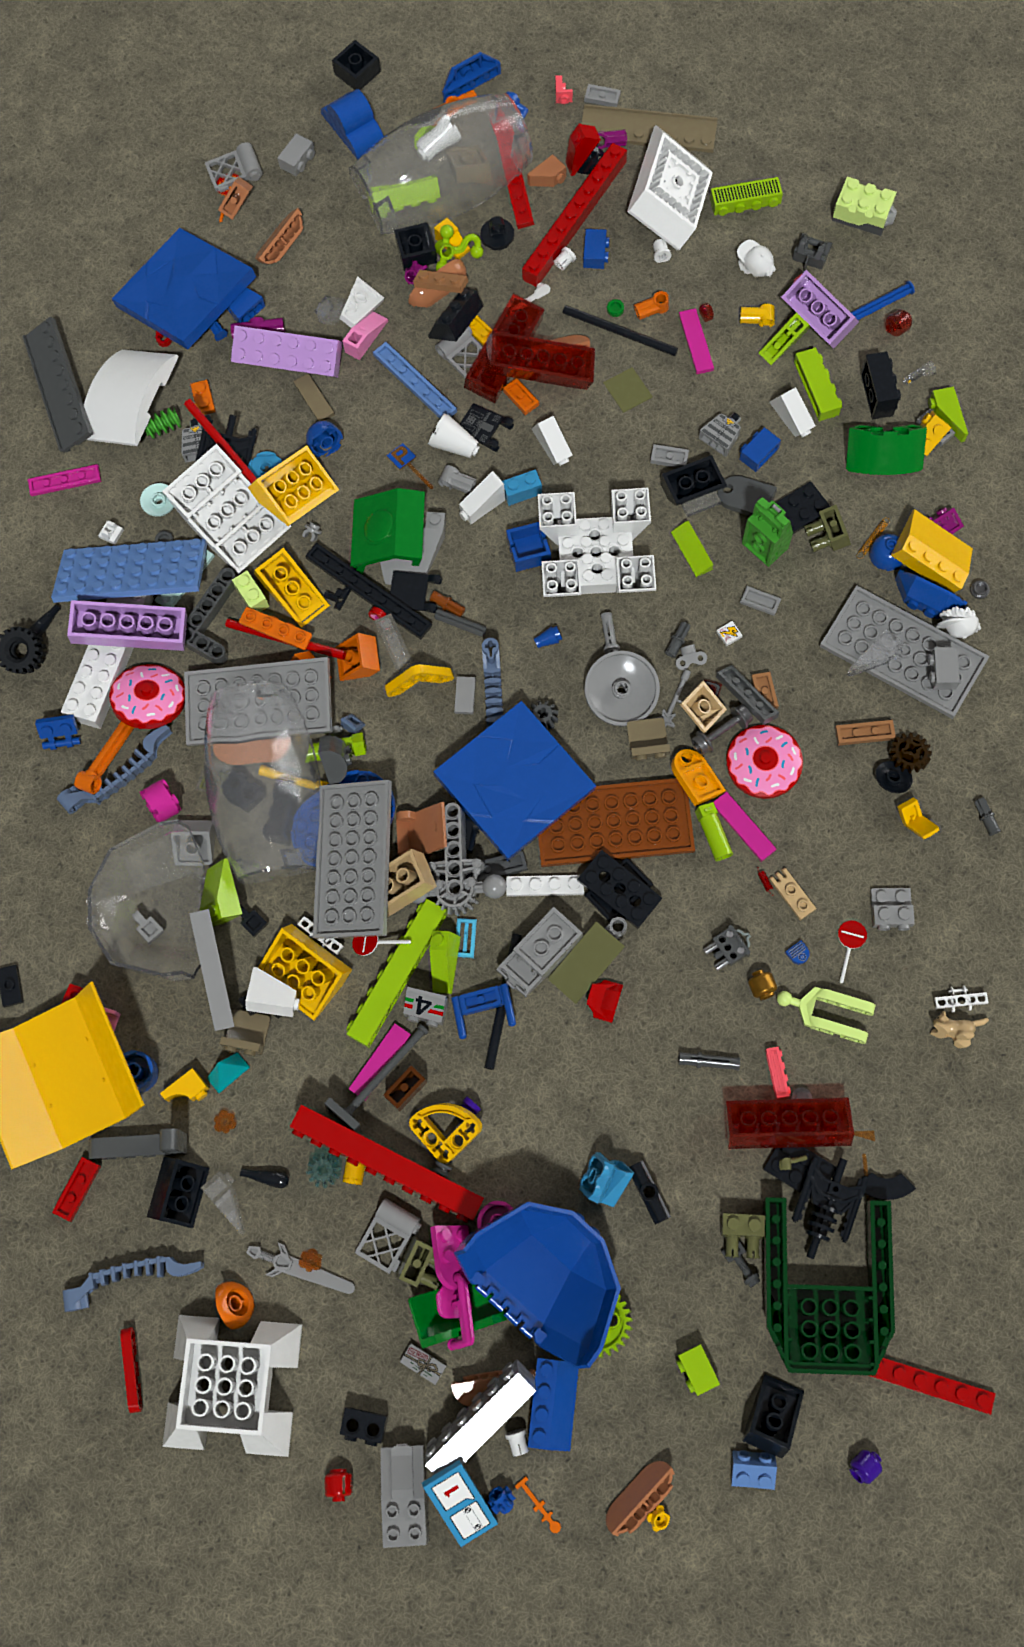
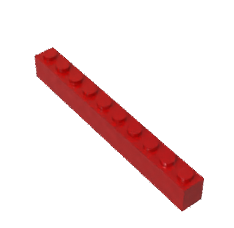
(574, 214)
(386, 1163)

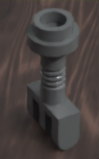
(751, 1279)

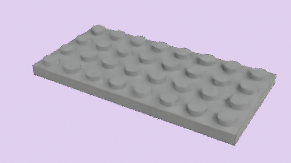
(868, 616)
(305, 679)
(353, 860)

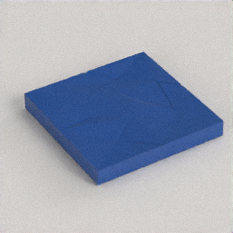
(184, 288)
(514, 780)

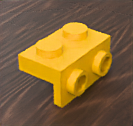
(936, 430)

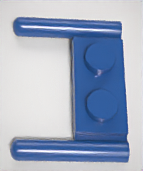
(482, 1001)

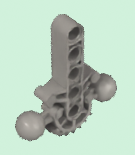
(493, 886)

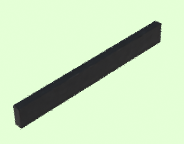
(368, 590)

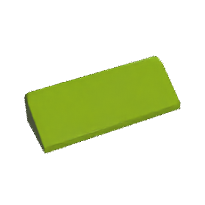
(692, 549)

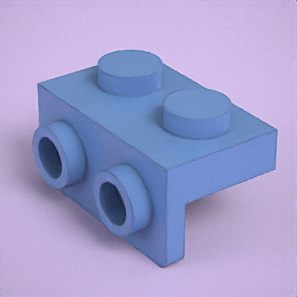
(753, 1469)

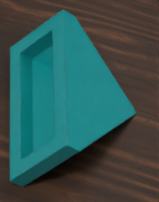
(227, 1072)

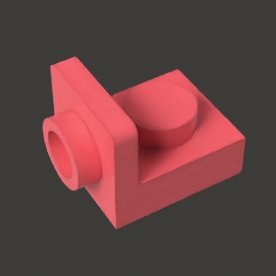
(562, 94)

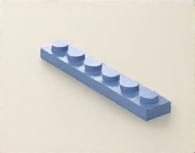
(414, 381)

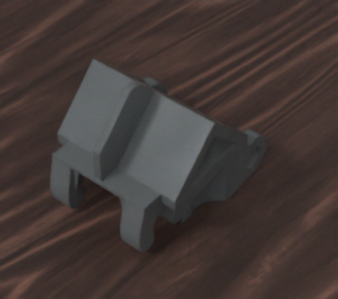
(809, 256)

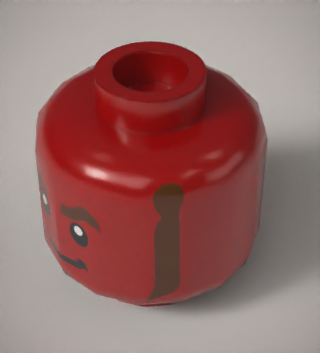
(338, 1484)

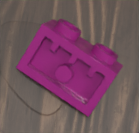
(948, 519)

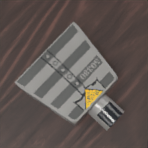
(721, 433)
(190, 441)

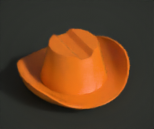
(234, 1304)

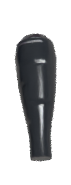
(43, 622)
(270, 1178)

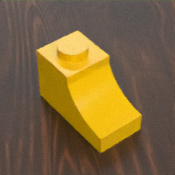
(455, 240)
(188, 1085)

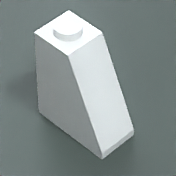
(793, 412)
(552, 441)
(482, 499)
(270, 995)

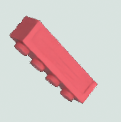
(776, 1069)

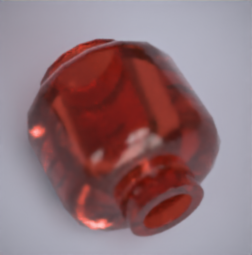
(898, 322)

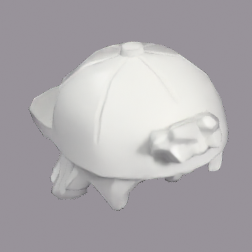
(755, 259)
(959, 622)

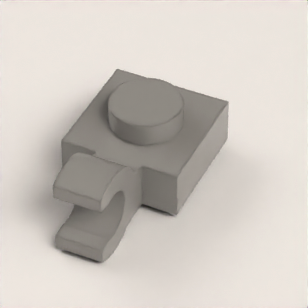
(149, 928)

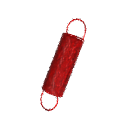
(765, 881)

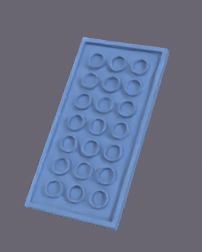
(130, 570)

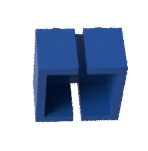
(528, 546)

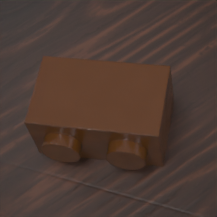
(405, 1088)

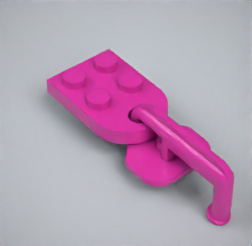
(453, 1297)

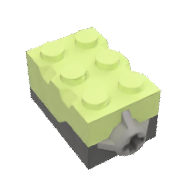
(865, 207)

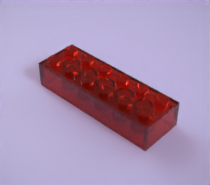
(518, 318)
(539, 360)
(788, 1123)

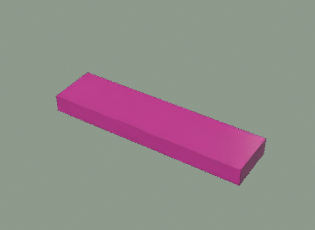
(696, 341)
(64, 480)
(744, 827)
(386, 1050)

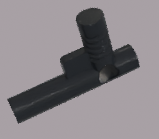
(339, 594)

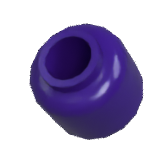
(865, 1466)

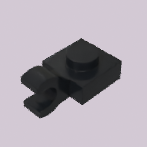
(252, 922)

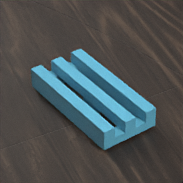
(473, 936)

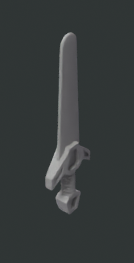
(289, 1265)

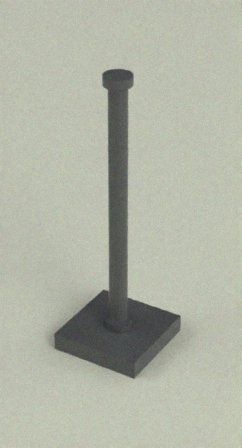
(344, 1115)

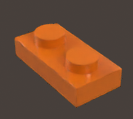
(521, 396)
(203, 397)

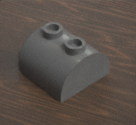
(335, 758)

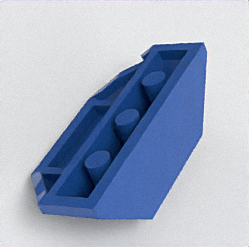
(470, 74)
(926, 595)

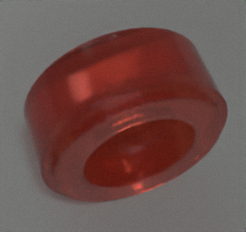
(706, 312)

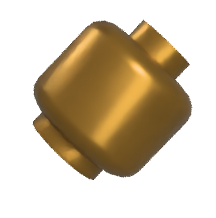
(762, 985)

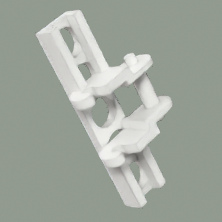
(324, 943)
(955, 997)

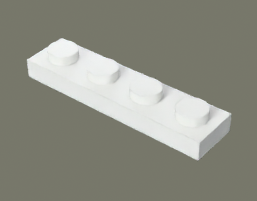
(543, 885)

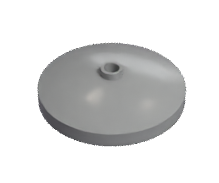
(626, 671)

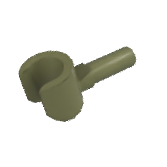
(785, 1164)

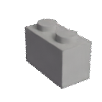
(296, 155)
(944, 668)

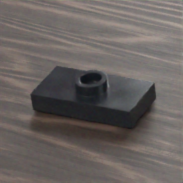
(10, 986)

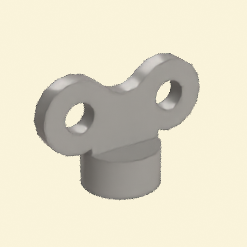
(690, 656)

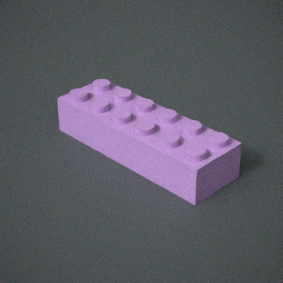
(286, 351)
(127, 625)

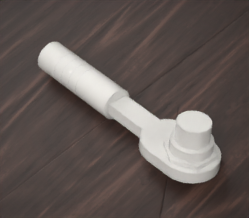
(542, 289)

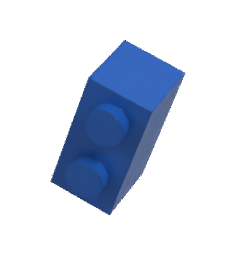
(594, 248)
(760, 449)

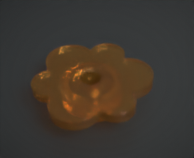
(220, 1126)
(309, 1265)

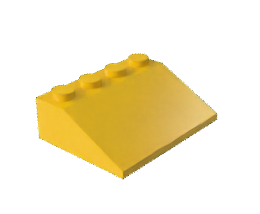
(294, 486)
(933, 552)
(306, 968)

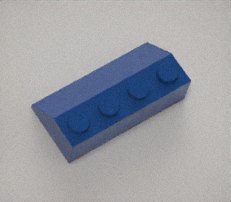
(553, 1405)

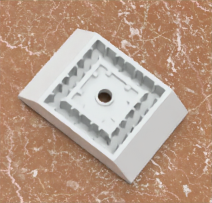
(658, 200)

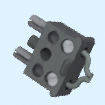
(732, 940)

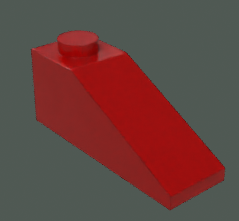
(580, 146)

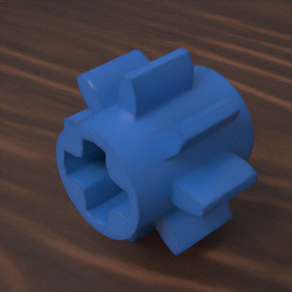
(501, 1500)

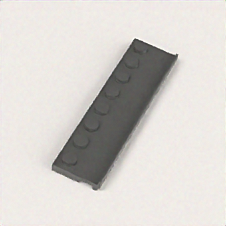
(57, 385)

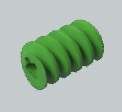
(162, 423)

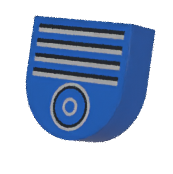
(798, 953)

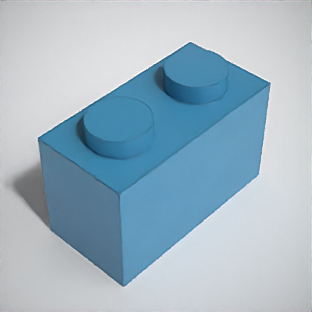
(522, 487)

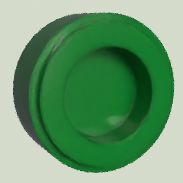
(615, 308)

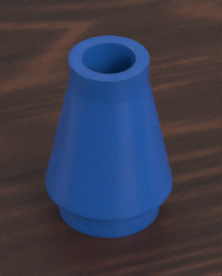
(548, 637)

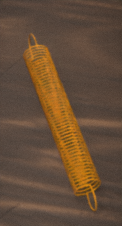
(878, 535)

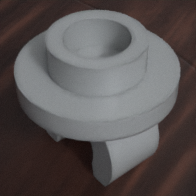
(312, 528)

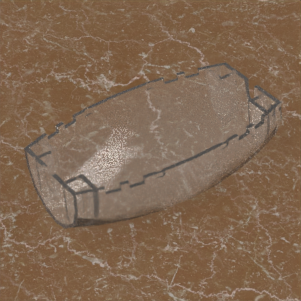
(443, 162)
(261, 781)

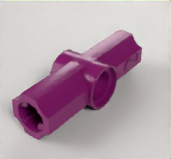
(617, 137)
(260, 323)

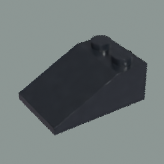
(773, 1417)

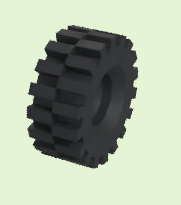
(8, 650)

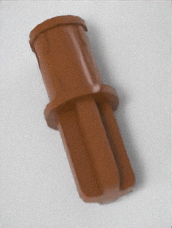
(447, 603)

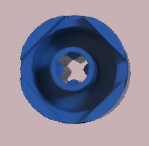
(148, 1069)

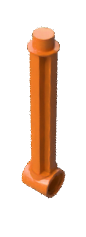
(90, 780)

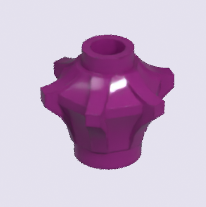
(412, 271)

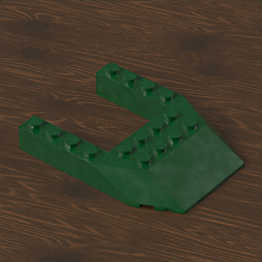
(828, 1325)

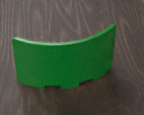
(886, 451)
(435, 1329)

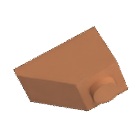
(548, 173)
(235, 197)

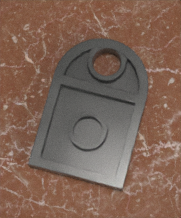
(745, 494)

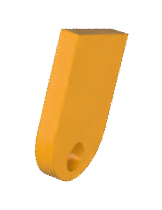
(696, 777)

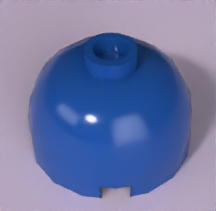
(324, 435)
(881, 552)

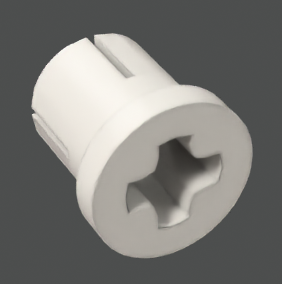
(661, 251)
(564, 258)
(517, 1437)

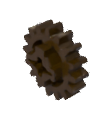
(910, 752)

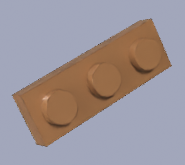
(440, 281)
(865, 732)

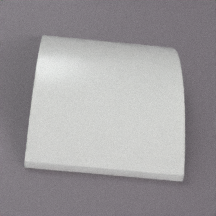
(123, 393)
(223, 510)

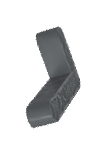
(207, 616)
(166, 1143)

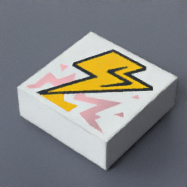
(729, 633)

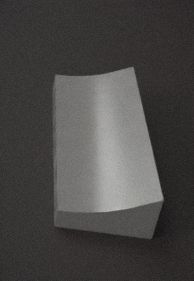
(211, 970)

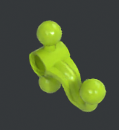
(446, 233)

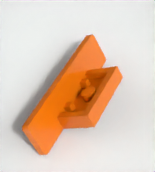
(275, 628)

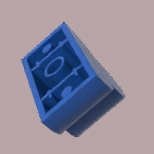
(353, 121)

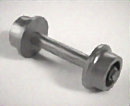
(741, 716)

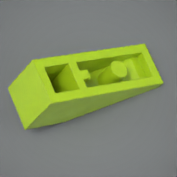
(785, 338)
(946, 406)
(443, 960)

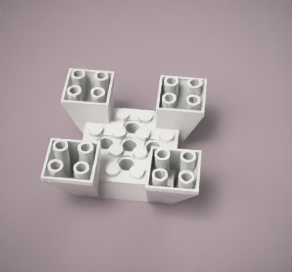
(615, 535)
(253, 1362)

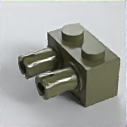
(834, 527)
(742, 1225)
(415, 1263)

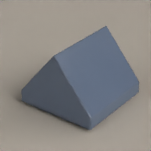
(352, 724)

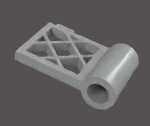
(247, 163)
(449, 350)
(396, 1220)

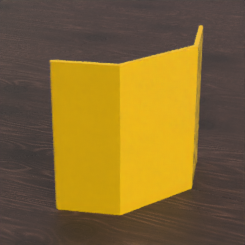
(62, 1079)

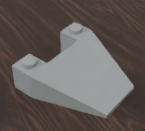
(432, 540)

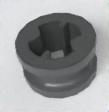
(442, 1169)

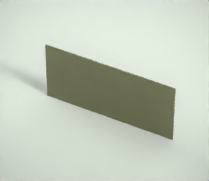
(628, 389)
(586, 962)

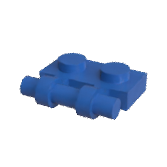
(56, 727)

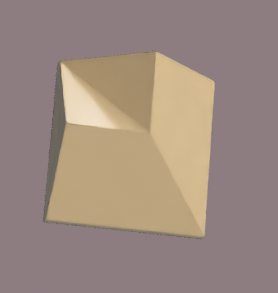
(703, 706)

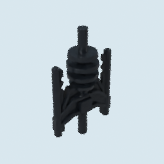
(242, 446)
(831, 1199)

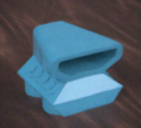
(605, 1180)

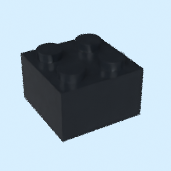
(356, 65)
(415, 244)

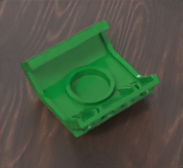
(387, 528)

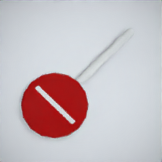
(851, 935)
(366, 945)

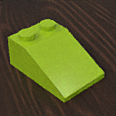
(220, 894)

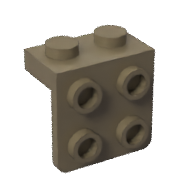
(647, 739)
(248, 1034)

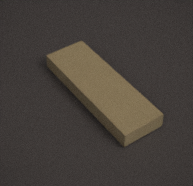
(313, 398)

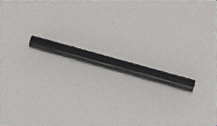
(619, 330)
(499, 1018)

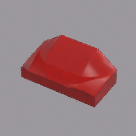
(604, 1000)

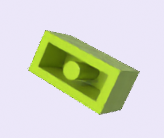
(698, 1370)

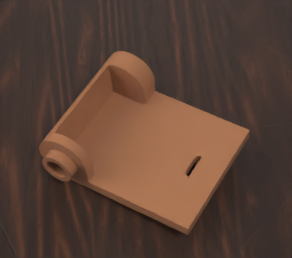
(421, 830)

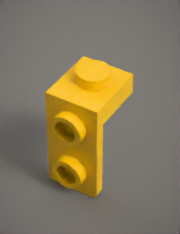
(914, 820)

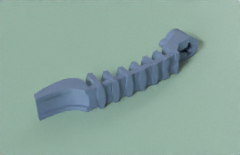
(492, 681)
(73, 799)
(77, 1298)

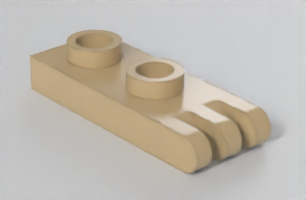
(793, 894)

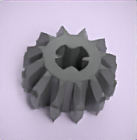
(550, 713)

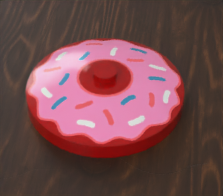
(147, 696)
(764, 761)

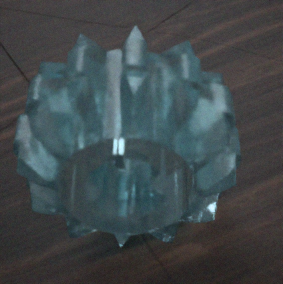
(321, 1164)

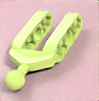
(807, 1005)

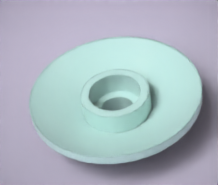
(150, 497)

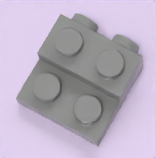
(892, 908)

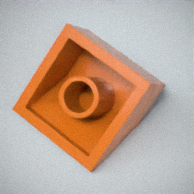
(360, 658)

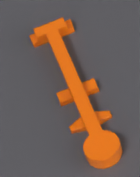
(554, 1525)

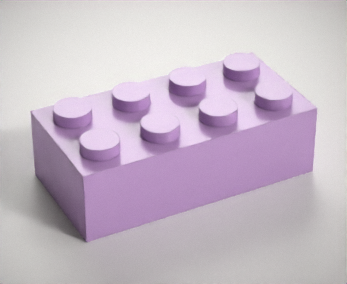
(820, 309)

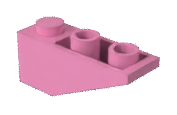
(363, 335)

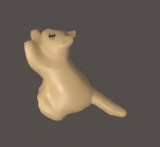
(959, 1030)

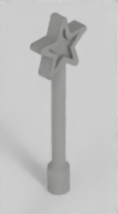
(668, 717)

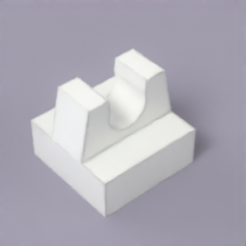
(111, 532)

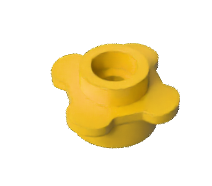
(663, 1521)

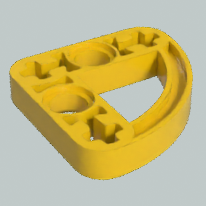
(448, 1143)

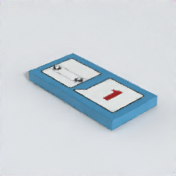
(459, 1503)

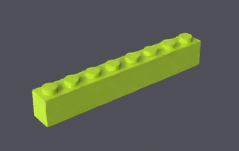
(396, 974)

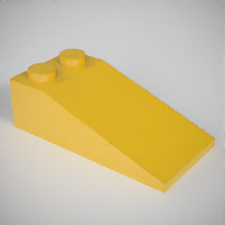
(290, 587)

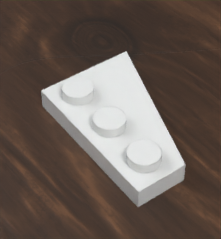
(360, 303)

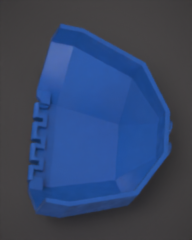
(548, 1275)

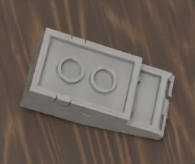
(540, 952)
(403, 1496)

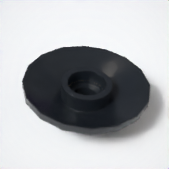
(900, 780)

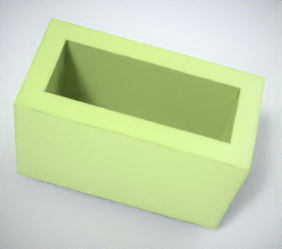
(250, 592)

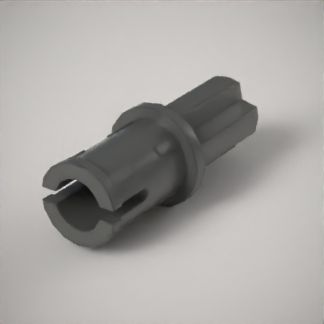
(677, 640)
(987, 816)

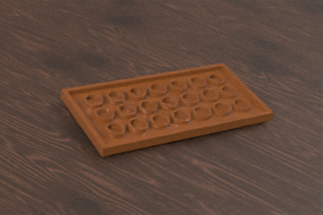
(623, 822)

